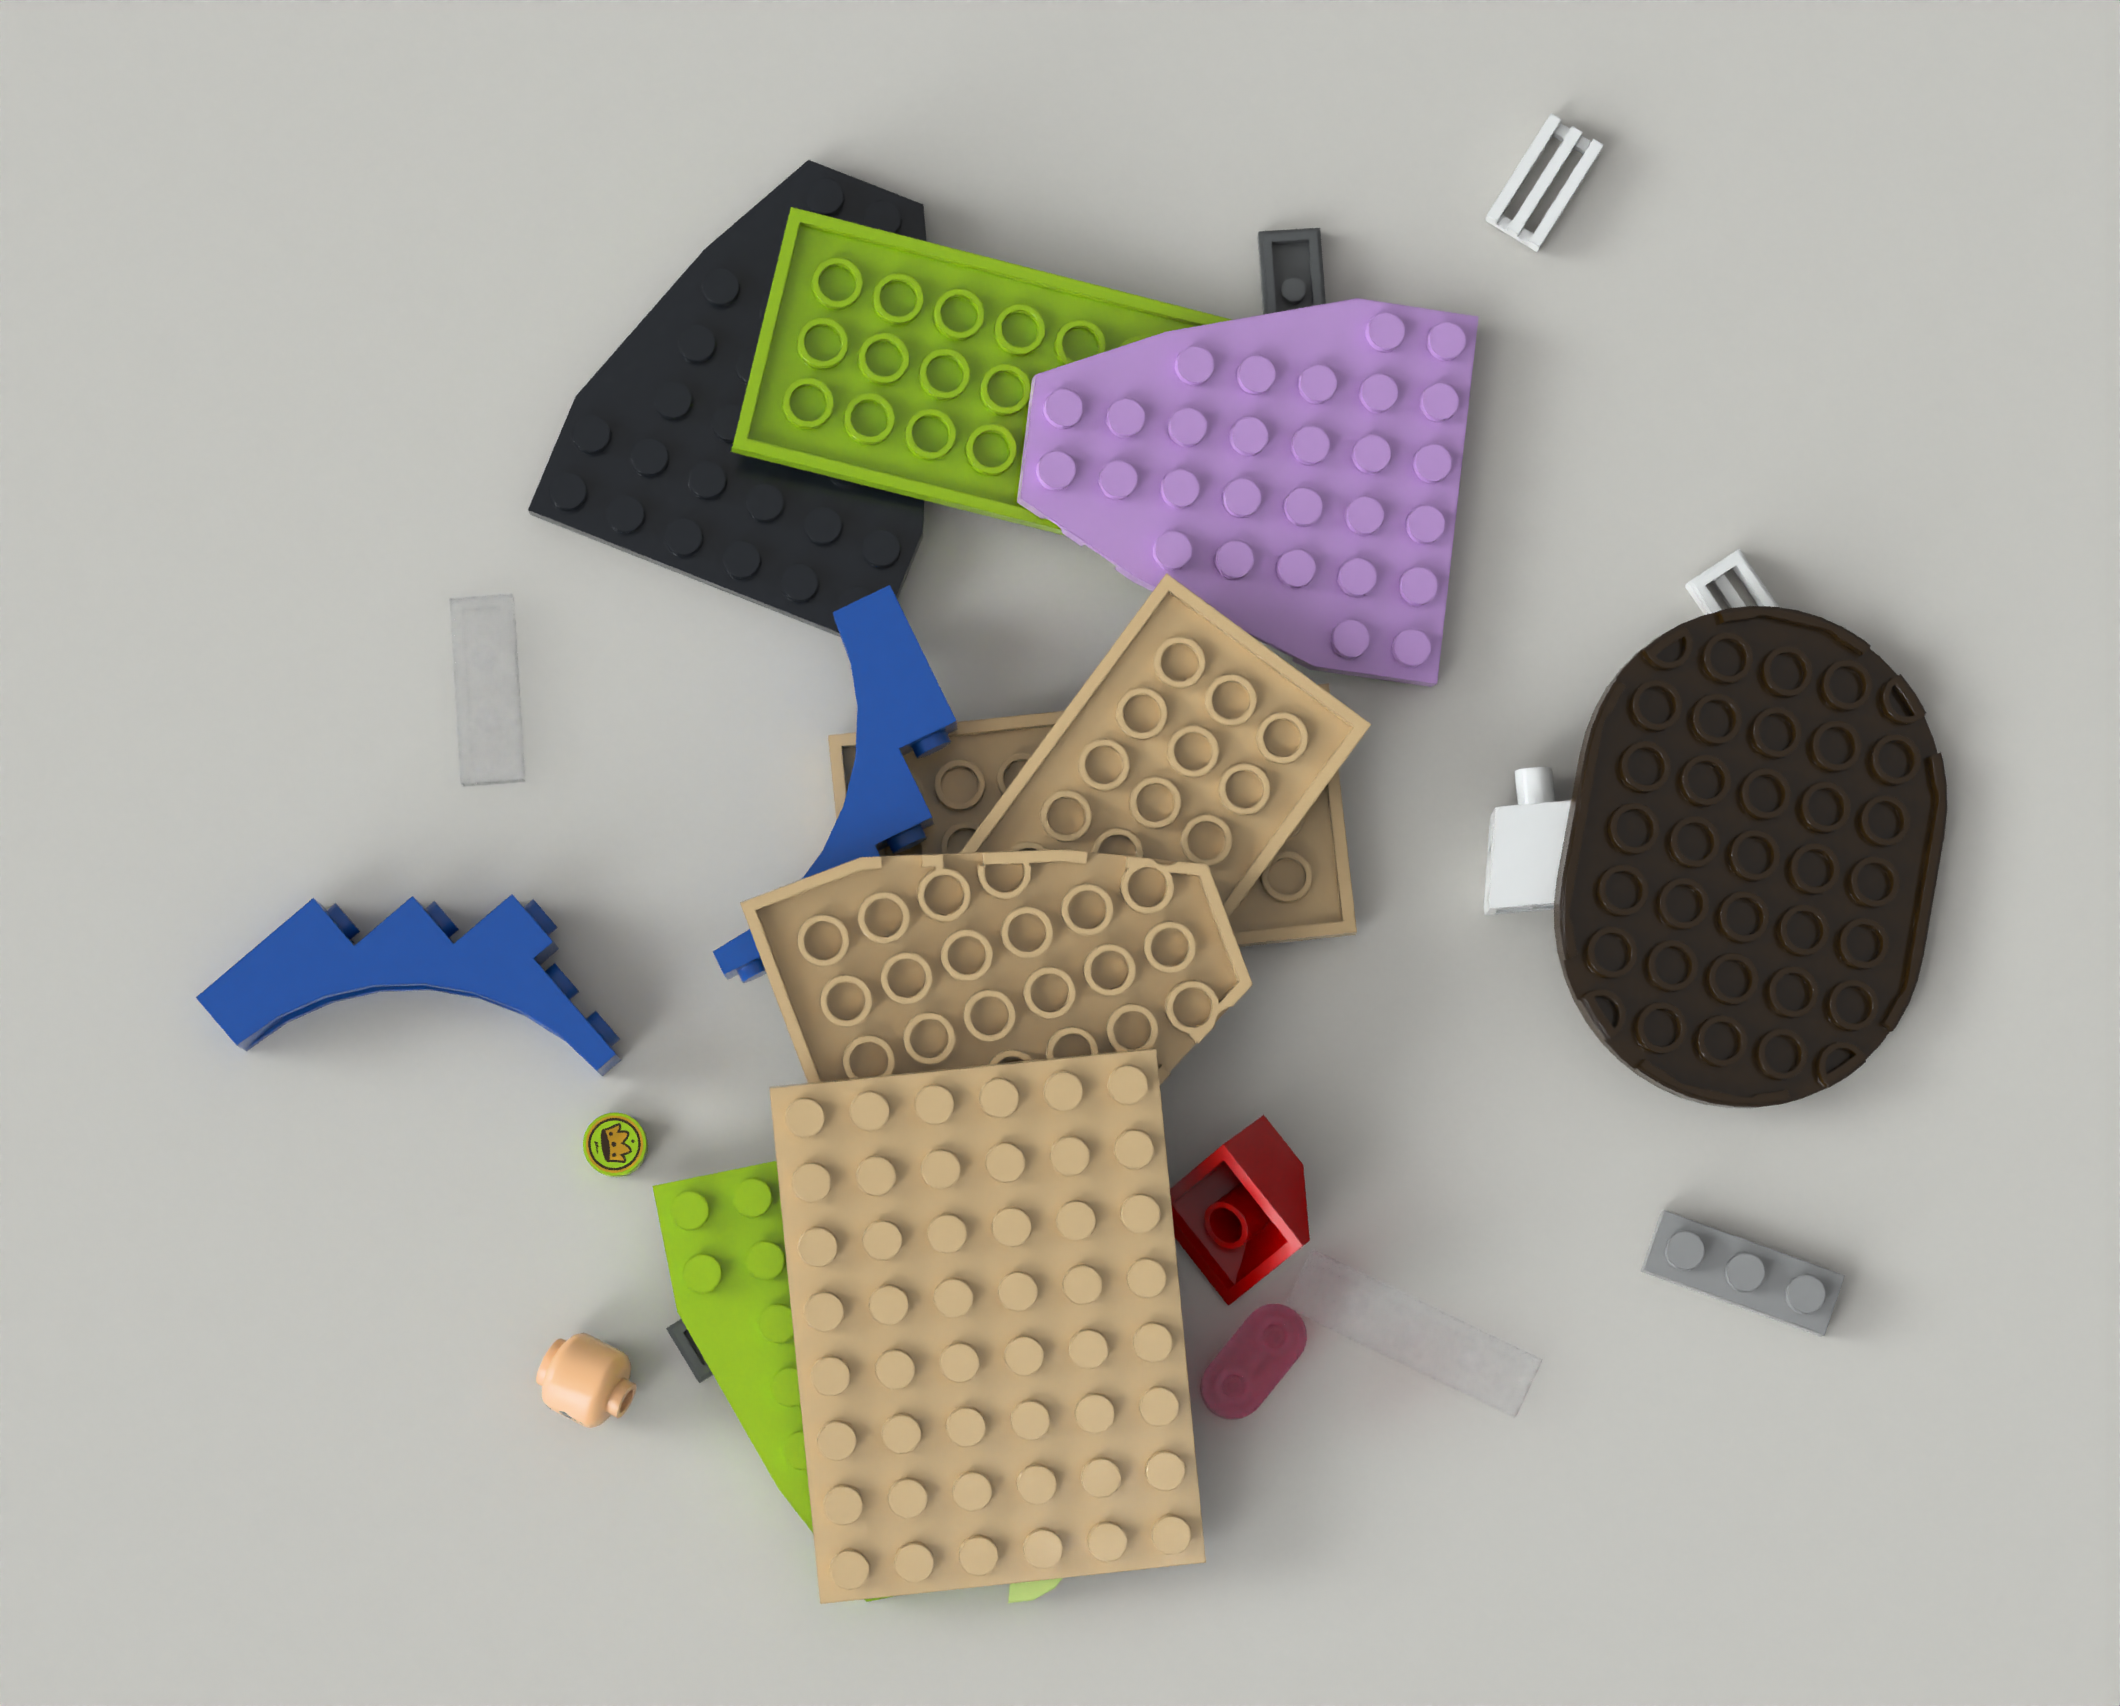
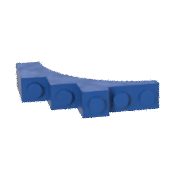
(896, 714)
(317, 963)

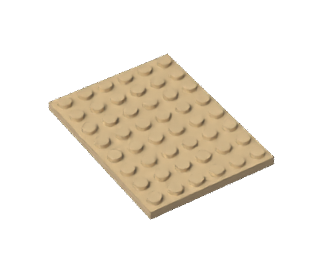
(987, 1325)

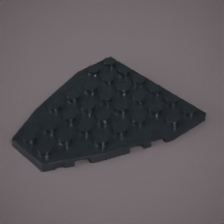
(656, 426)

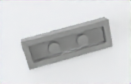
(1742, 1273)

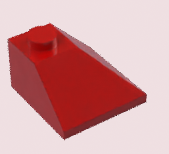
(1242, 1210)

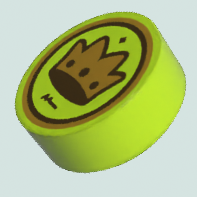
(615, 1144)

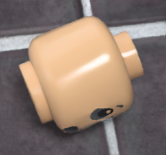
(586, 1380)

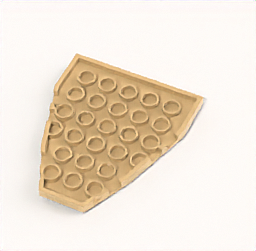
(995, 959)

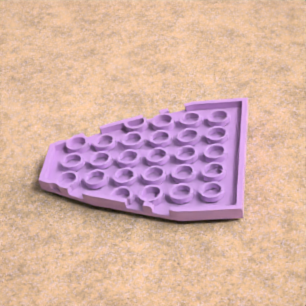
(1275, 472)

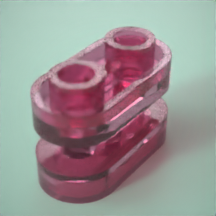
(1253, 1361)

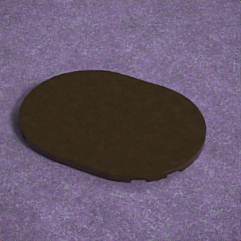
(1750, 857)

